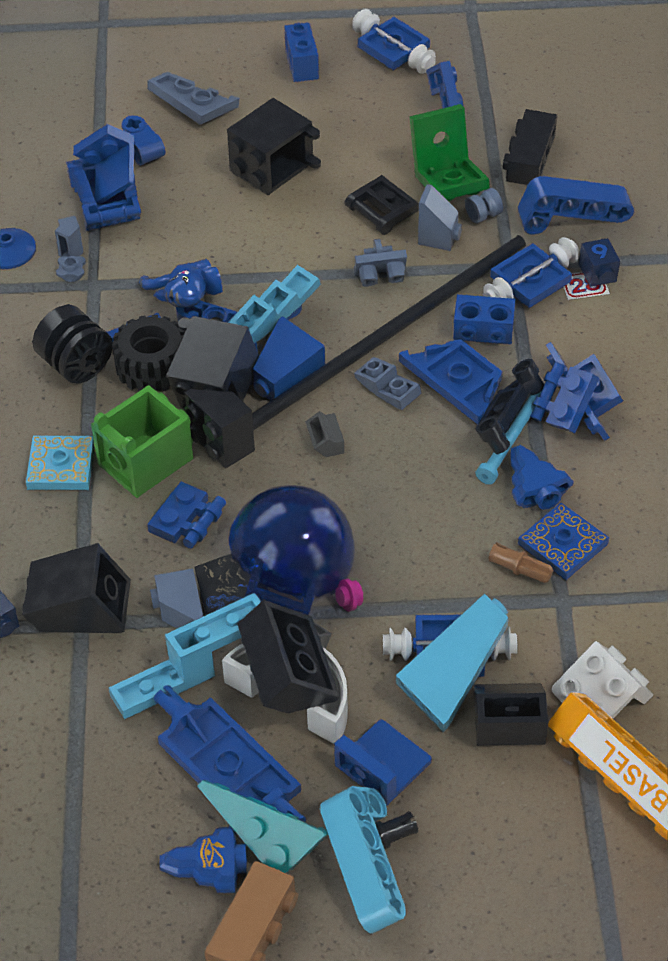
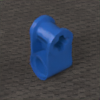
(147, 143)

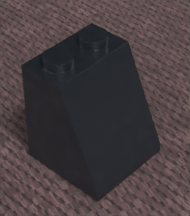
(77, 592)

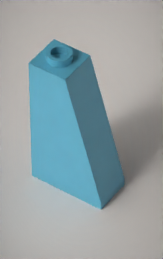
(452, 662)

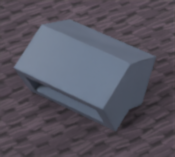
(69, 231)

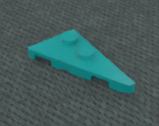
(271, 835)

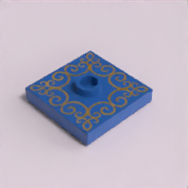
(563, 541)

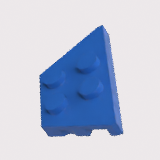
(457, 375)

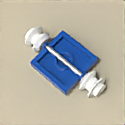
(393, 42)
(533, 273)
(428, 629)

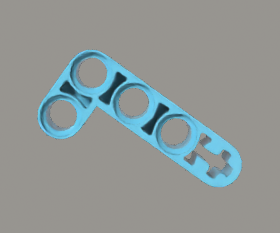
(361, 855)

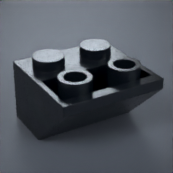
(220, 425)
(510, 714)

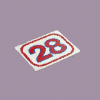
(580, 288)

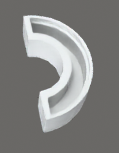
(324, 720)

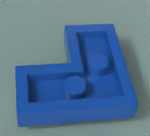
(442, 82)

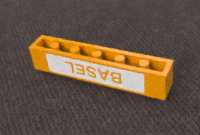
(615, 755)

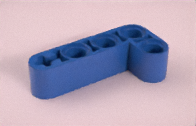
(573, 199)

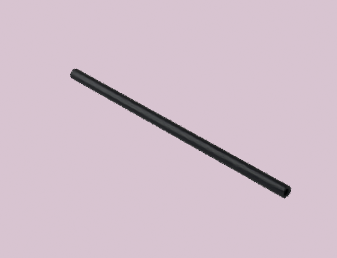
(385, 332)

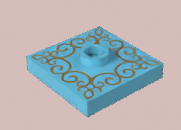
(60, 463)

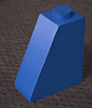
(286, 359)

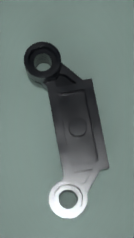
(507, 404)

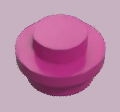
(349, 594)

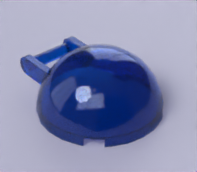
(292, 544)

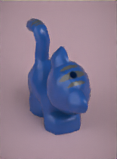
(185, 284)

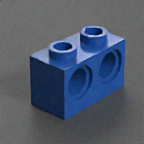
(301, 52)
(484, 319)

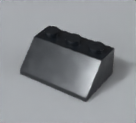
(286, 658)

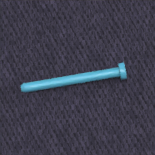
(488, 471)

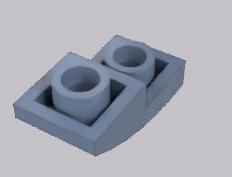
(384, 382)

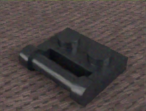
(387, 198)

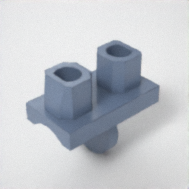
(380, 260)

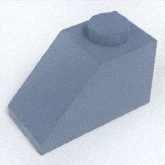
(437, 221)
(177, 597)

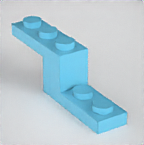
(189, 658)

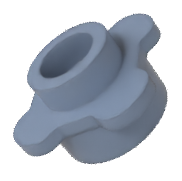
(70, 268)

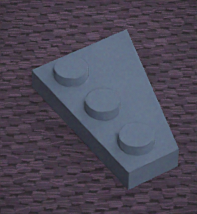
(190, 100)

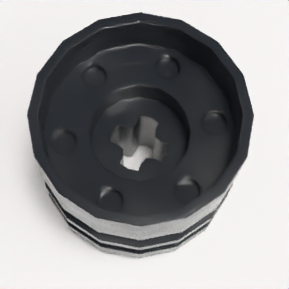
(72, 343)

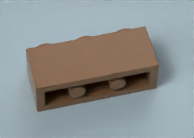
(254, 916)

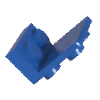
(113, 158)
(381, 760)

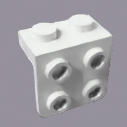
(603, 679)

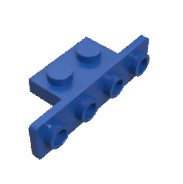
(604, 396)

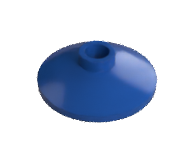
(15, 247)

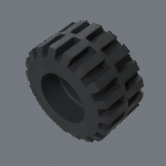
(146, 351)

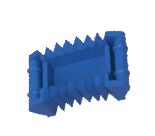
(116, 210)

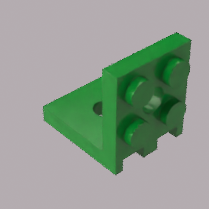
(445, 163)

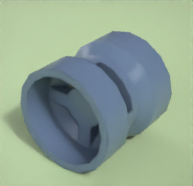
(484, 205)

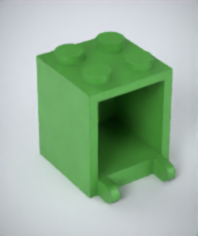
(142, 440)

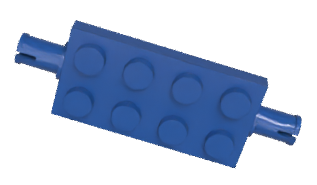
(221, 751)

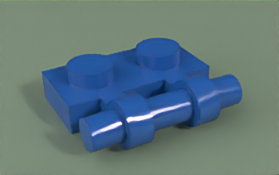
(571, 400)
(179, 511)

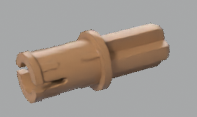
(520, 563)

